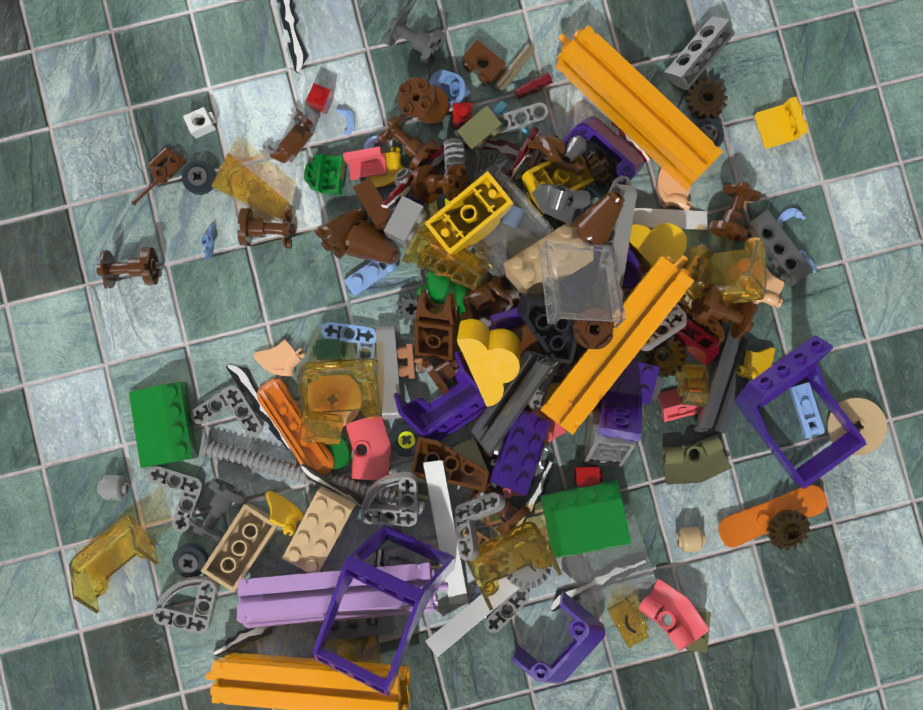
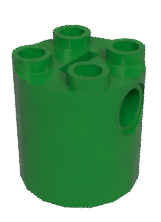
(439, 287)

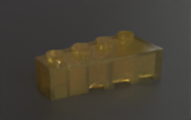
(246, 188)
(461, 267)

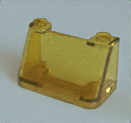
(736, 273)
(340, 386)

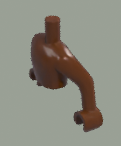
(553, 148)
(483, 298)

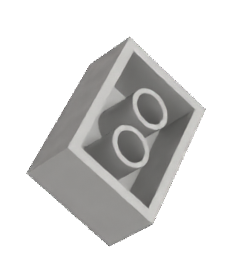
(405, 222)

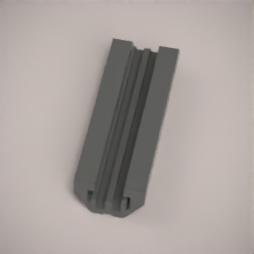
(723, 385)
(499, 418)

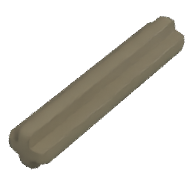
(514, 68)

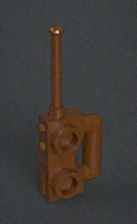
(163, 173)

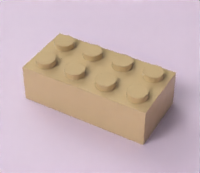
(525, 268)
(319, 530)
(240, 547)

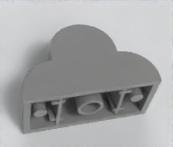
(603, 450)

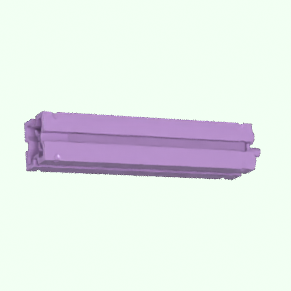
(308, 596)

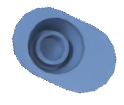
(452, 84)

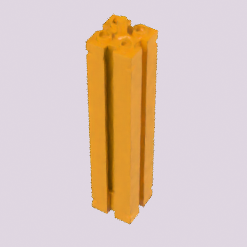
(636, 106)
(600, 368)
(301, 684)

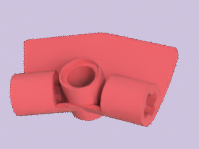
(373, 435)
(686, 621)

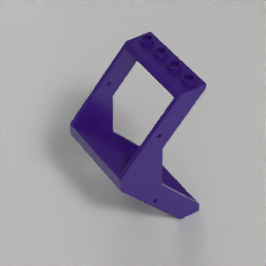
(778, 379)
(401, 590)

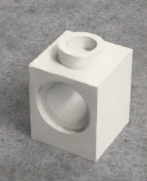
(194, 117)

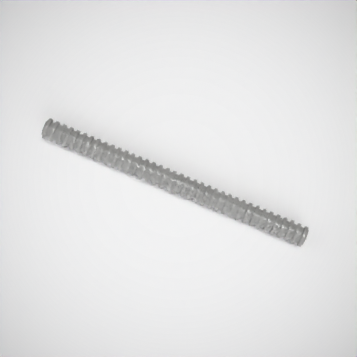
(294, 471)

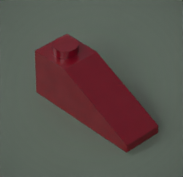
(698, 342)

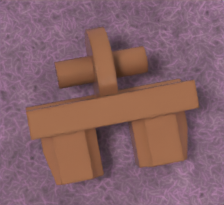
(409, 371)

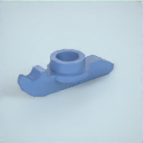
(208, 241)

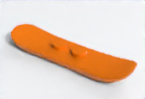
(287, 417)
(754, 521)

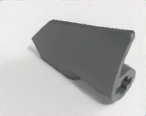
(561, 201)

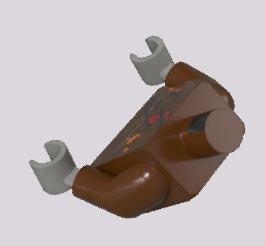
(294, 140)

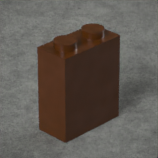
(371, 202)

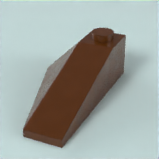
(457, 468)

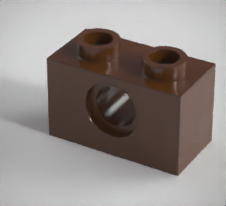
(479, 53)

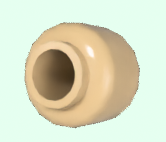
(690, 539)

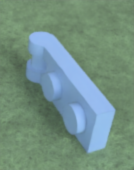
(368, 276)
(806, 410)

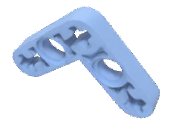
(362, 344)

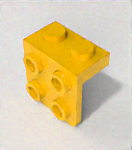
(781, 124)

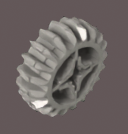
(453, 152)

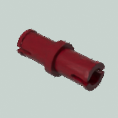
(533, 85)

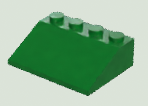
(163, 424)
(585, 519)

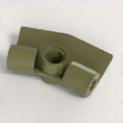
(708, 463)

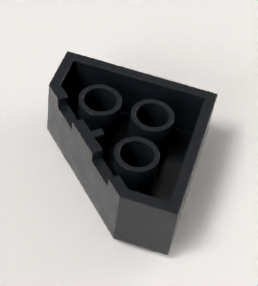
(555, 339)

